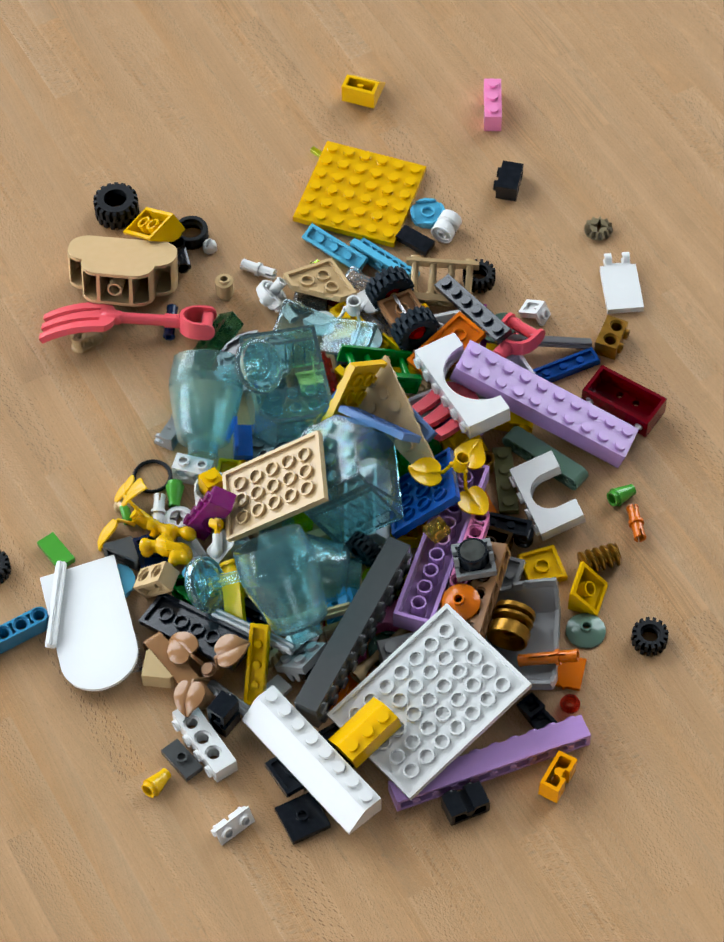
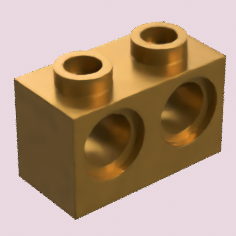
(611, 337)

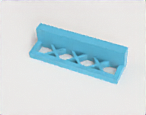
(377, 256)

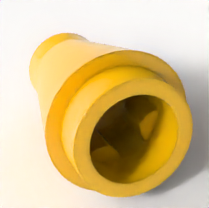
(154, 784)

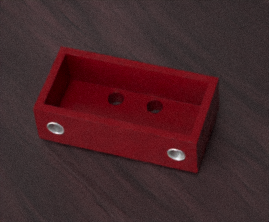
(603, 393)

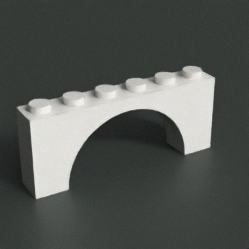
(473, 415)

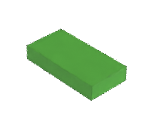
(55, 549)

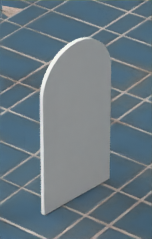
(95, 626)

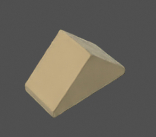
(155, 673)

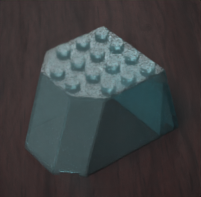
(303, 390)
(360, 479)

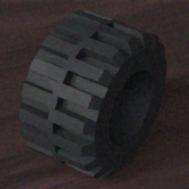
(115, 195)

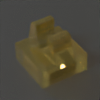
(436, 529)

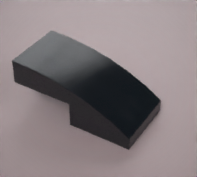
(535, 712)

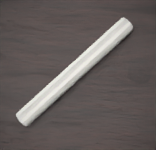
(55, 605)

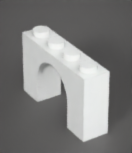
(547, 521)

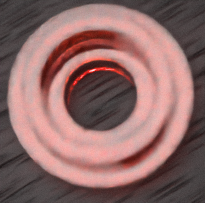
(570, 698)

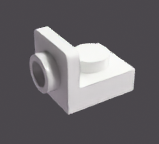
(535, 309)

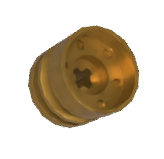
(511, 625)

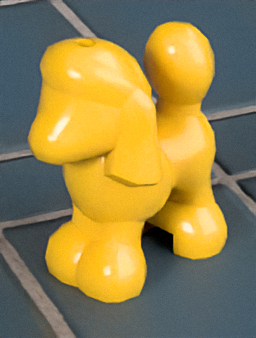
(164, 544)

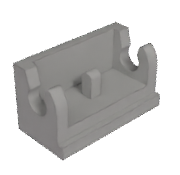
(167, 437)

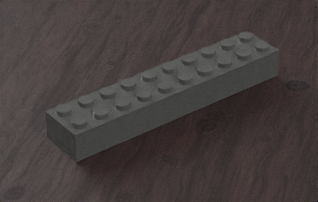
(354, 632)

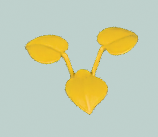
(467, 455)
(139, 517)

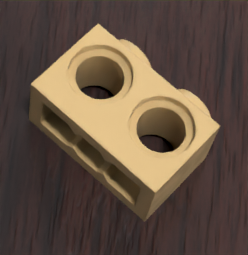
(156, 579)

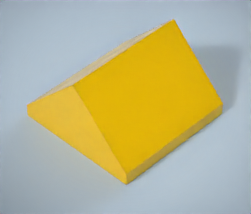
(587, 591)

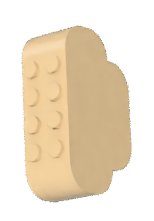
(122, 269)

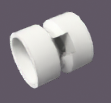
(446, 226)

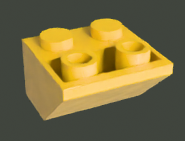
(361, 90)

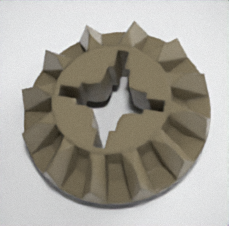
(591, 229)

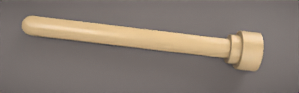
(361, 670)

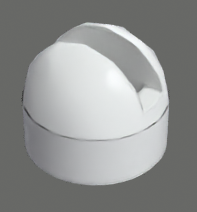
(212, 246)

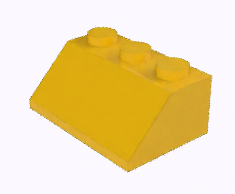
(155, 226)
(365, 732)

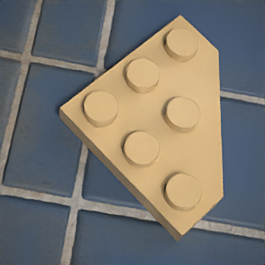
(320, 280)

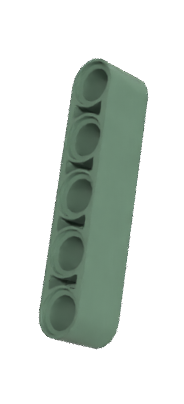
(529, 447)

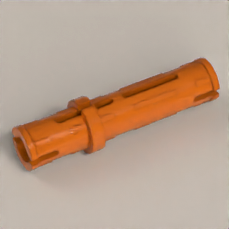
(554, 657)

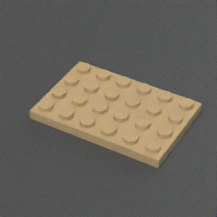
(276, 486)

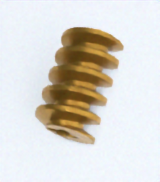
(600, 557)

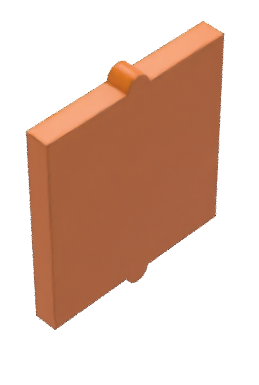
(571, 674)

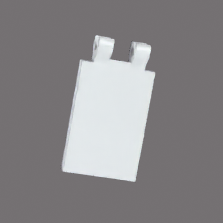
(621, 285)

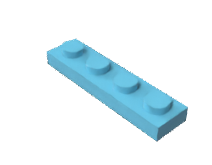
(334, 247)

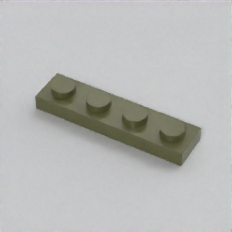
(506, 493)

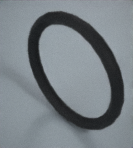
(158, 462)

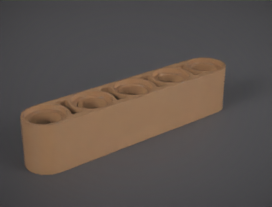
(158, 645)

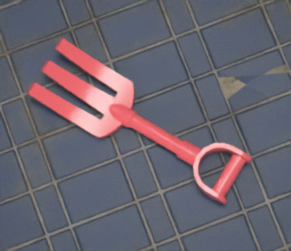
(102, 317)
(504, 349)

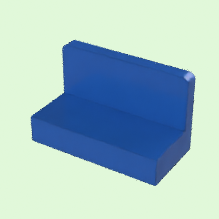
(242, 441)

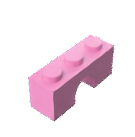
(492, 105)

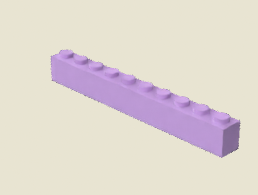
(501, 759)

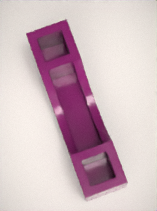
(214, 504)

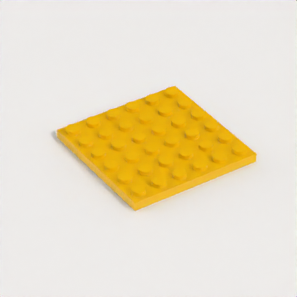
(359, 193)

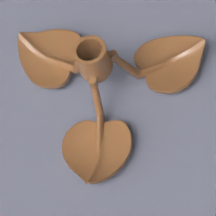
(182, 645)

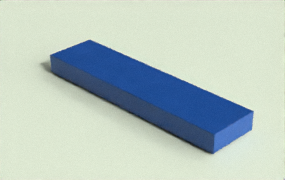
(568, 365)

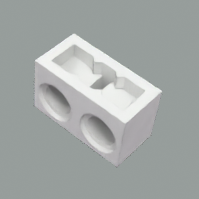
(189, 467)

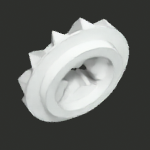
(173, 514)

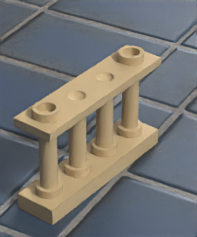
(431, 297)

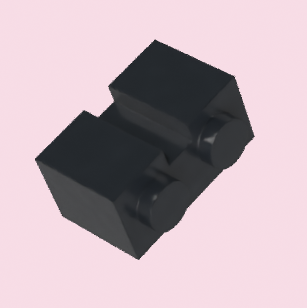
(508, 181)
(224, 713)
(465, 803)

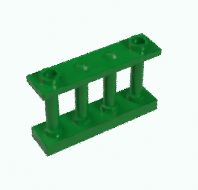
(354, 353)

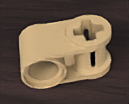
(88, 340)

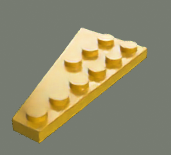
(353, 385)

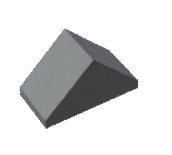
(124, 552)

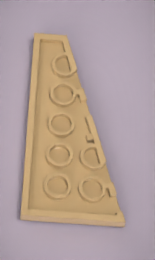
(389, 402)

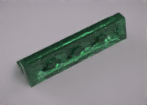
(226, 328)

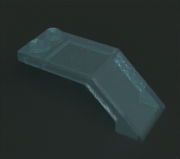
(330, 330)

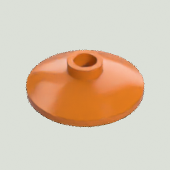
(468, 605)

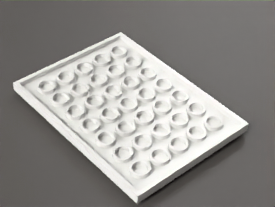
(444, 691)

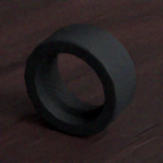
(195, 222)

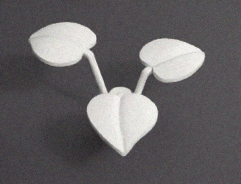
(354, 306)

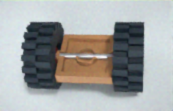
(394, 296)

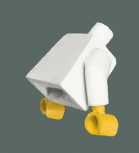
(220, 548)

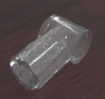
(357, 278)

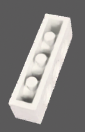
(216, 768)

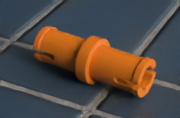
(636, 522)

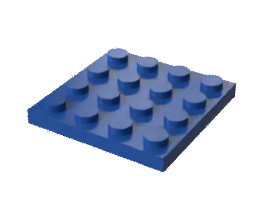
(425, 502)

